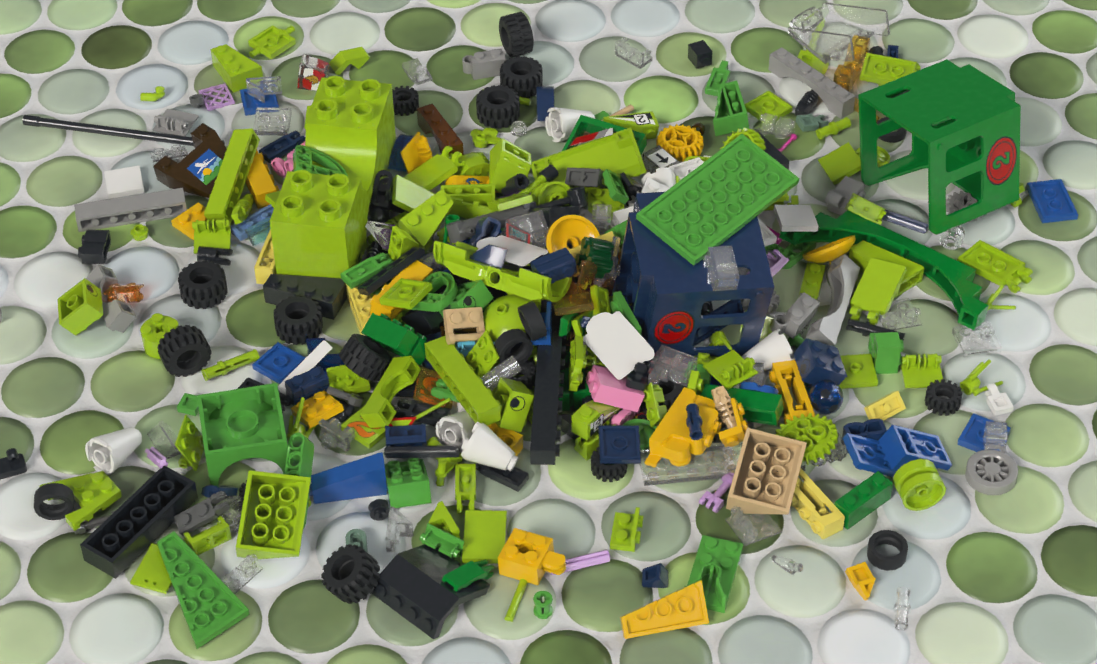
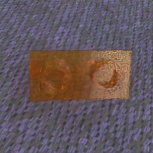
(129, 290)

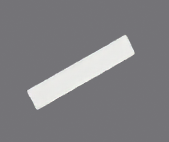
(308, 363)

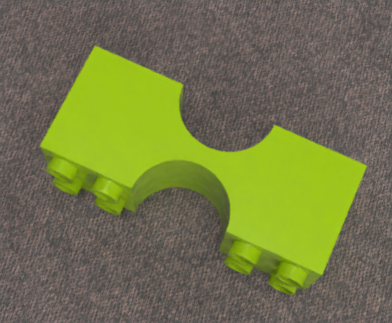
(323, 217)

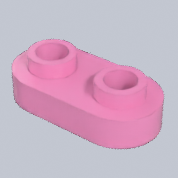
(622, 417)

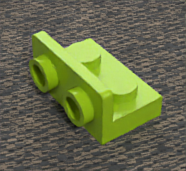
(625, 531)

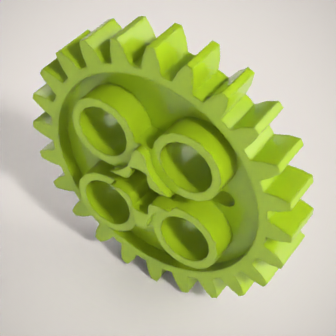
(815, 431)

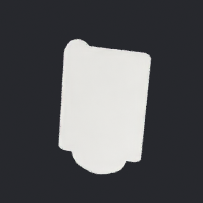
(518, 251)
(616, 343)

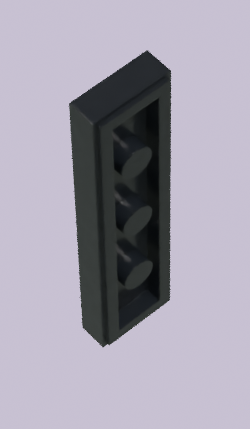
(391, 270)

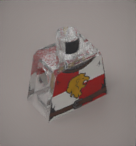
(311, 72)

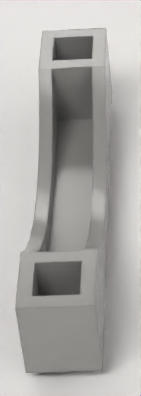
(835, 97)
(842, 278)

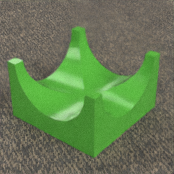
(241, 427)

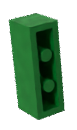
(864, 499)

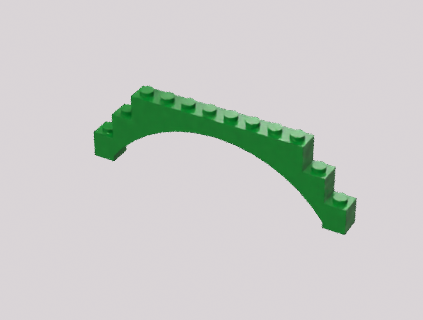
(949, 274)

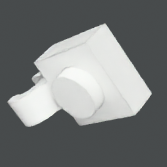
(998, 402)

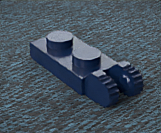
(282, 146)

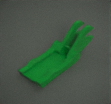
(468, 573)

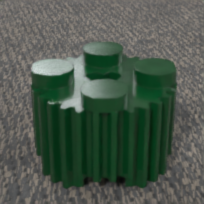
(598, 252)

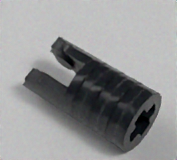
(515, 184)
(212, 254)

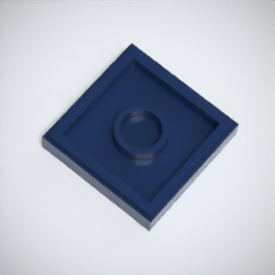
(619, 445)

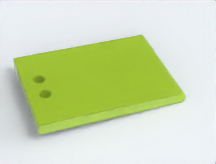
(152, 572)

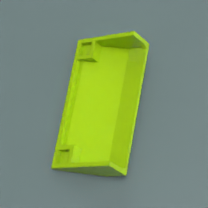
(614, 152)

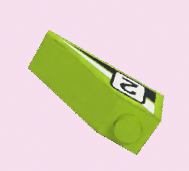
(640, 122)
(590, 417)

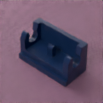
(406, 435)

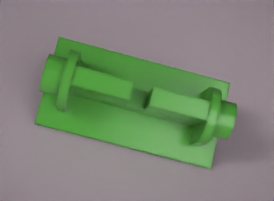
(448, 543)

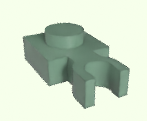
(810, 123)

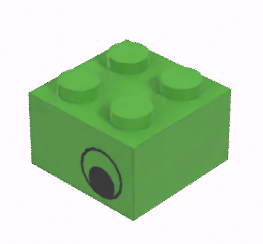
(471, 295)

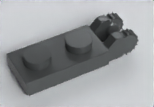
(201, 513)

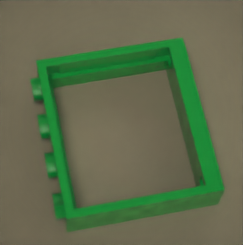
(592, 125)

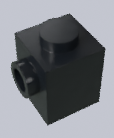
(700, 54)

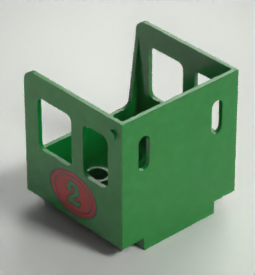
(960, 130)

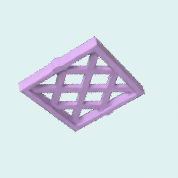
(219, 104)

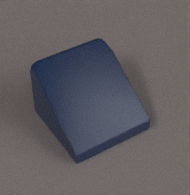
(655, 576)

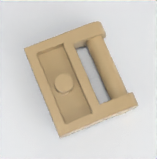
(462, 319)

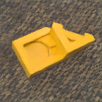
(861, 579)

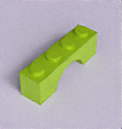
(399, 374)

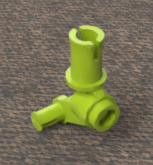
(445, 465)

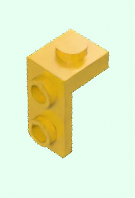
(735, 435)

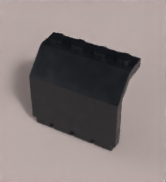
(416, 590)

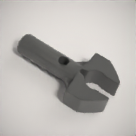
(353, 399)

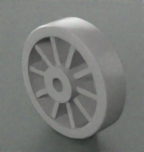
(991, 477)

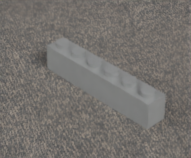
(130, 209)

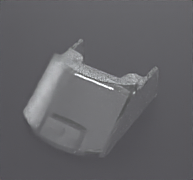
(830, 29)

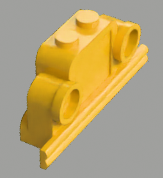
(672, 436)

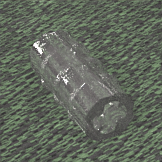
(506, 369)

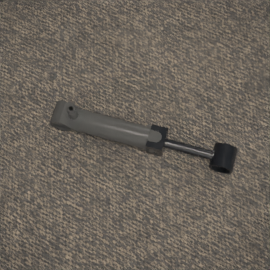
(465, 229)

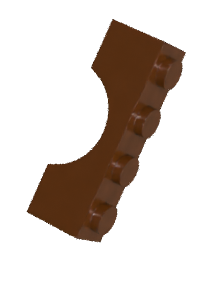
(433, 122)

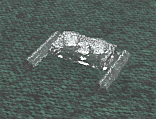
(614, 256)

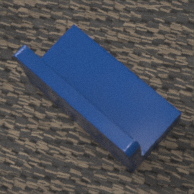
(547, 317)

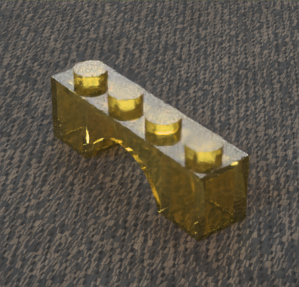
(848, 72)

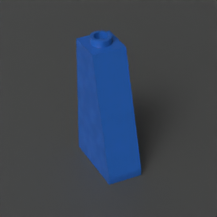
(350, 481)

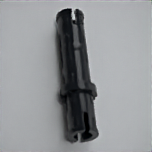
(867, 328)

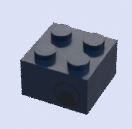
(819, 362)

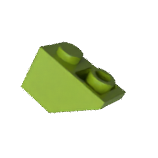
(400, 243)

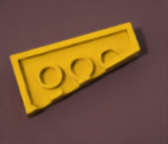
(671, 612)

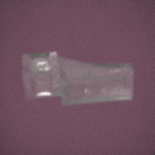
(601, 216)

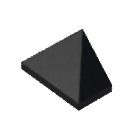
(630, 185)

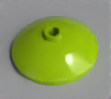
(503, 315)

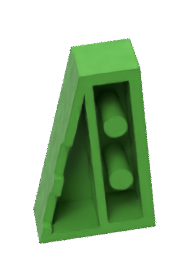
(730, 110)

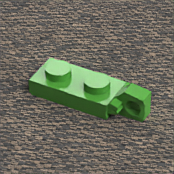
(717, 77)

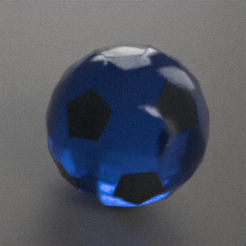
(825, 396)

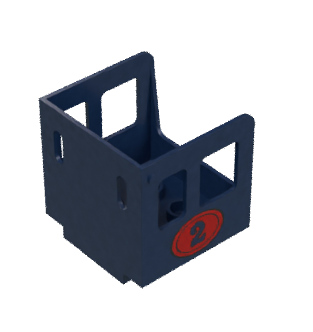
(670, 291)

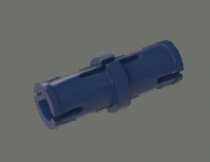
(694, 421)

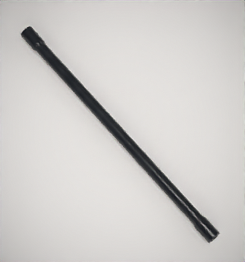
(106, 130)

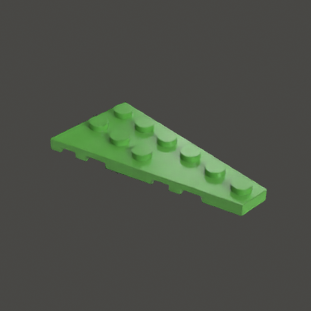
(203, 597)

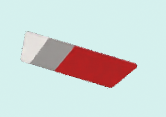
(592, 136)

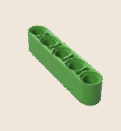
(299, 458)

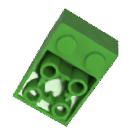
(407, 483)

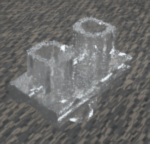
(333, 436)

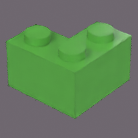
(886, 351)

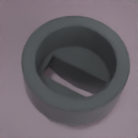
(196, 100)

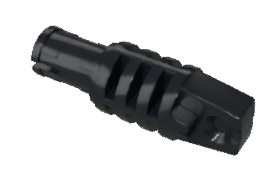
(807, 103)

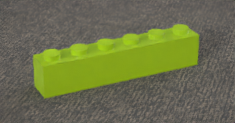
(232, 174)
(463, 381)

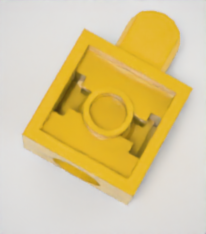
(529, 557)

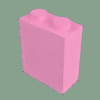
(611, 391)

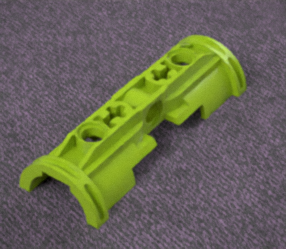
(520, 283)

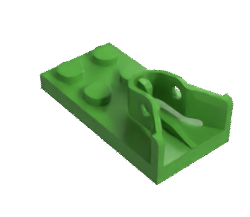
(716, 567)

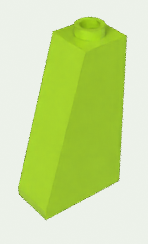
(863, 251)

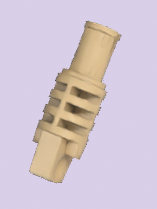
(724, 406)

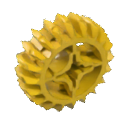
(681, 141)

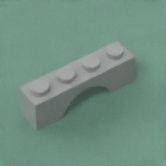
(116, 314)

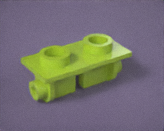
(652, 398)

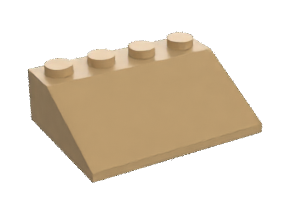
(766, 473)

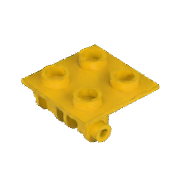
(416, 152)

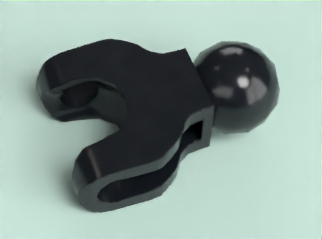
(381, 198)

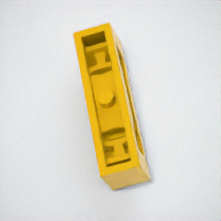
(781, 376)

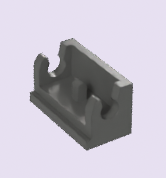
(584, 177)

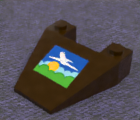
(199, 168)

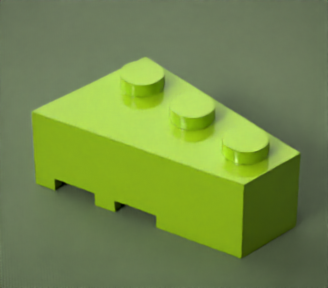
(234, 67)
(470, 199)
(427, 218)

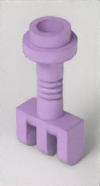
(716, 497)

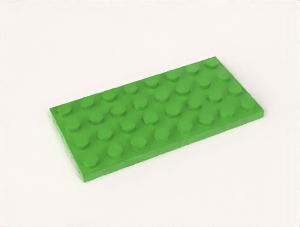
(717, 199)

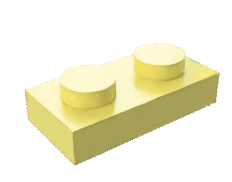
(885, 407)

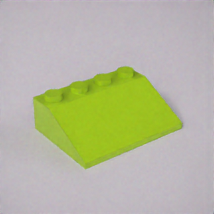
(272, 515)

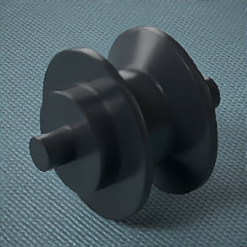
(379, 509)

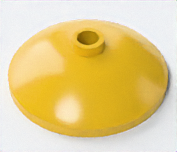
(569, 230)
(830, 251)

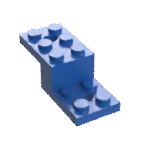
(895, 449)

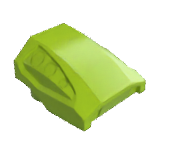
(475, 164)

